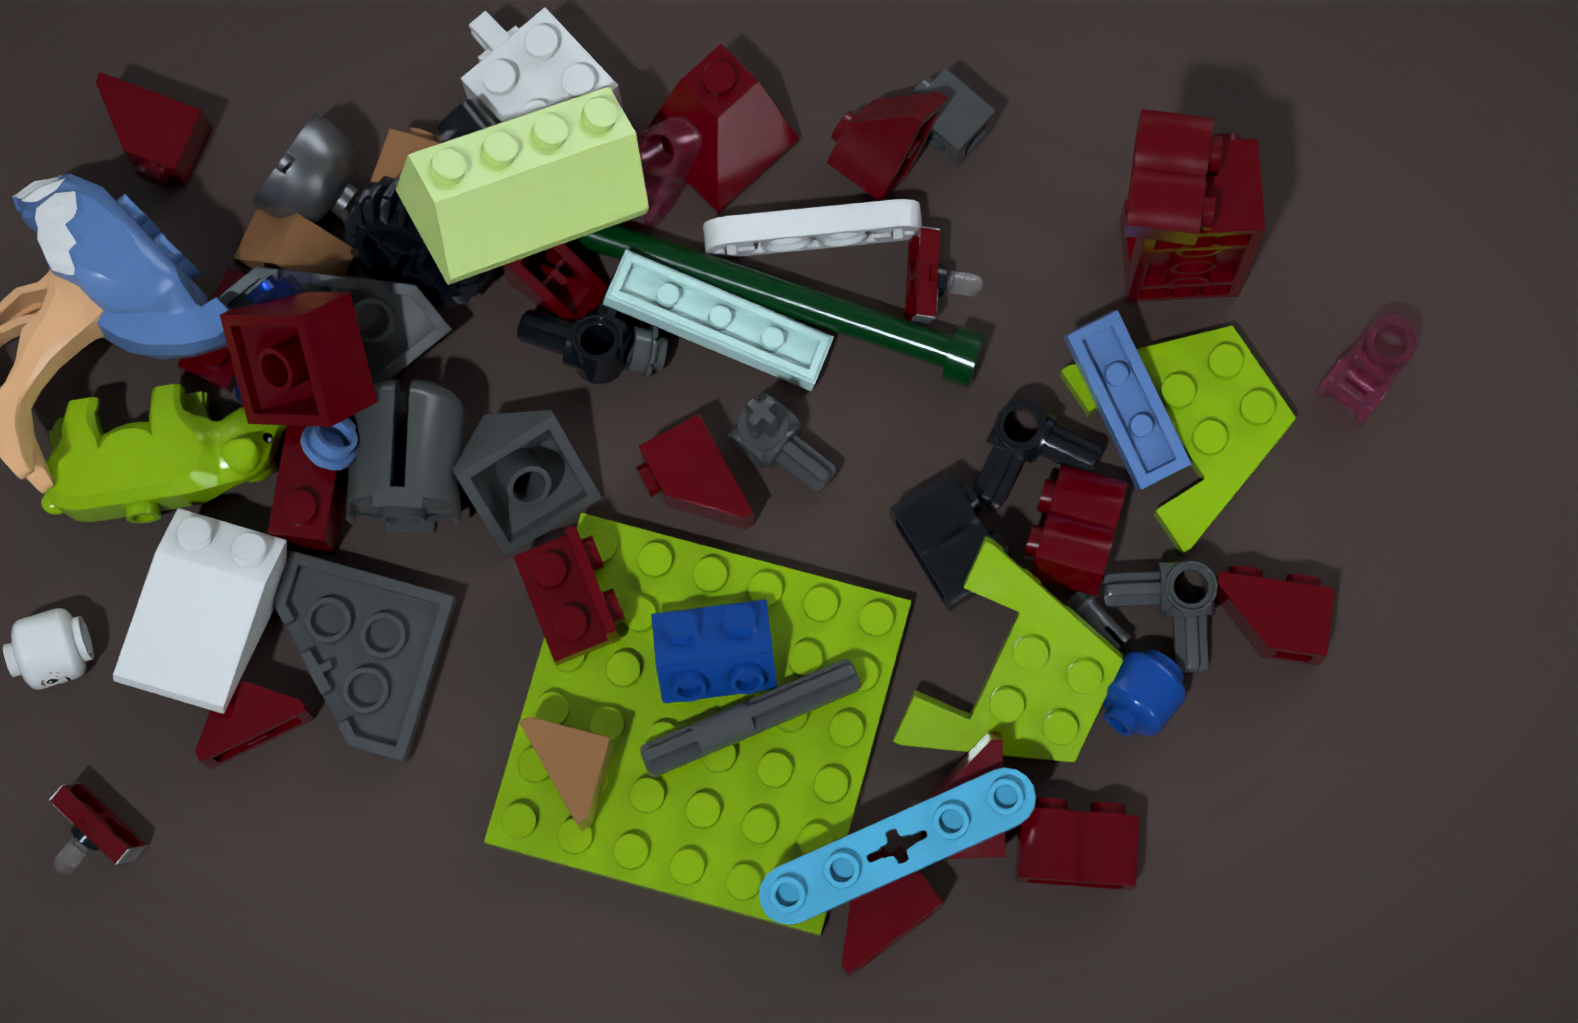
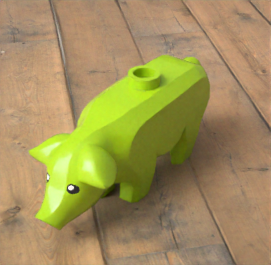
(155, 464)

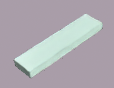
(718, 320)

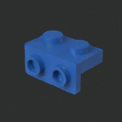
(713, 651)

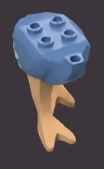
(105, 279)

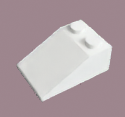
(201, 610)

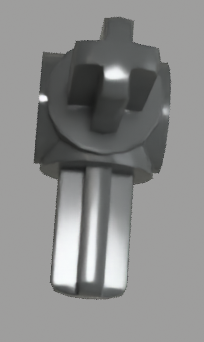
(770, 435)
(1157, 588)

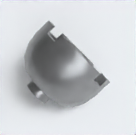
(311, 174)

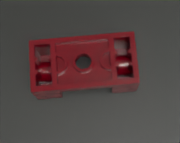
(1221, 255)

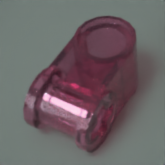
(663, 172)
(1366, 376)

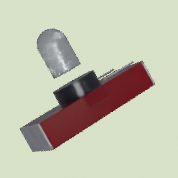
(928, 278)
(93, 828)

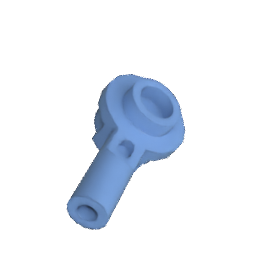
(330, 446)

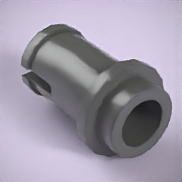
(1098, 618)

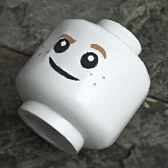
(48, 648)

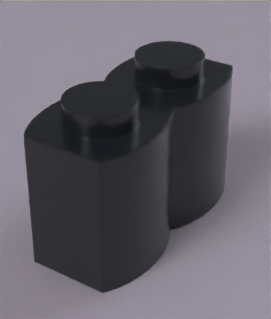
(944, 535)

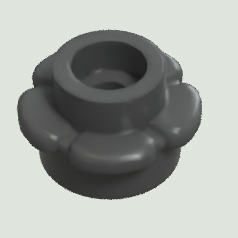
(646, 351)

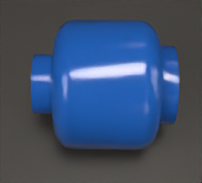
(1144, 694)

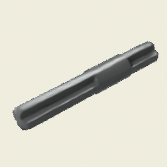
(750, 718)

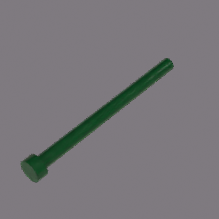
(956, 354)

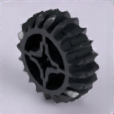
(394, 249)

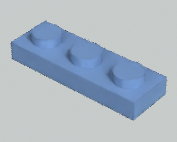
(1126, 400)

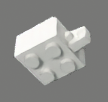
(530, 67)

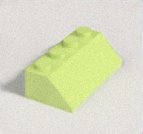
(525, 185)

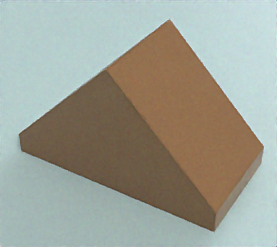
(292, 245)
(574, 762)

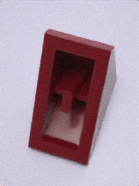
(557, 282)
(250, 720)

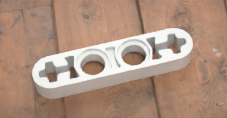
(812, 228)

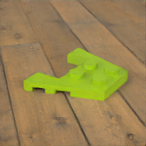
(1222, 414)
(1041, 683)

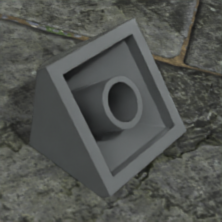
(523, 476)

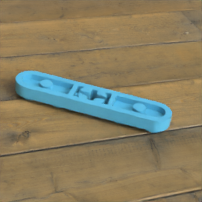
(952, 824)

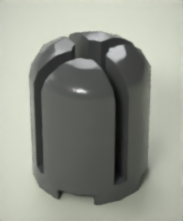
(407, 458)

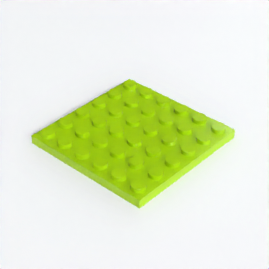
(736, 813)

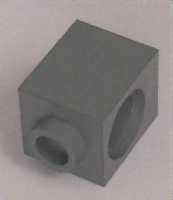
(963, 120)

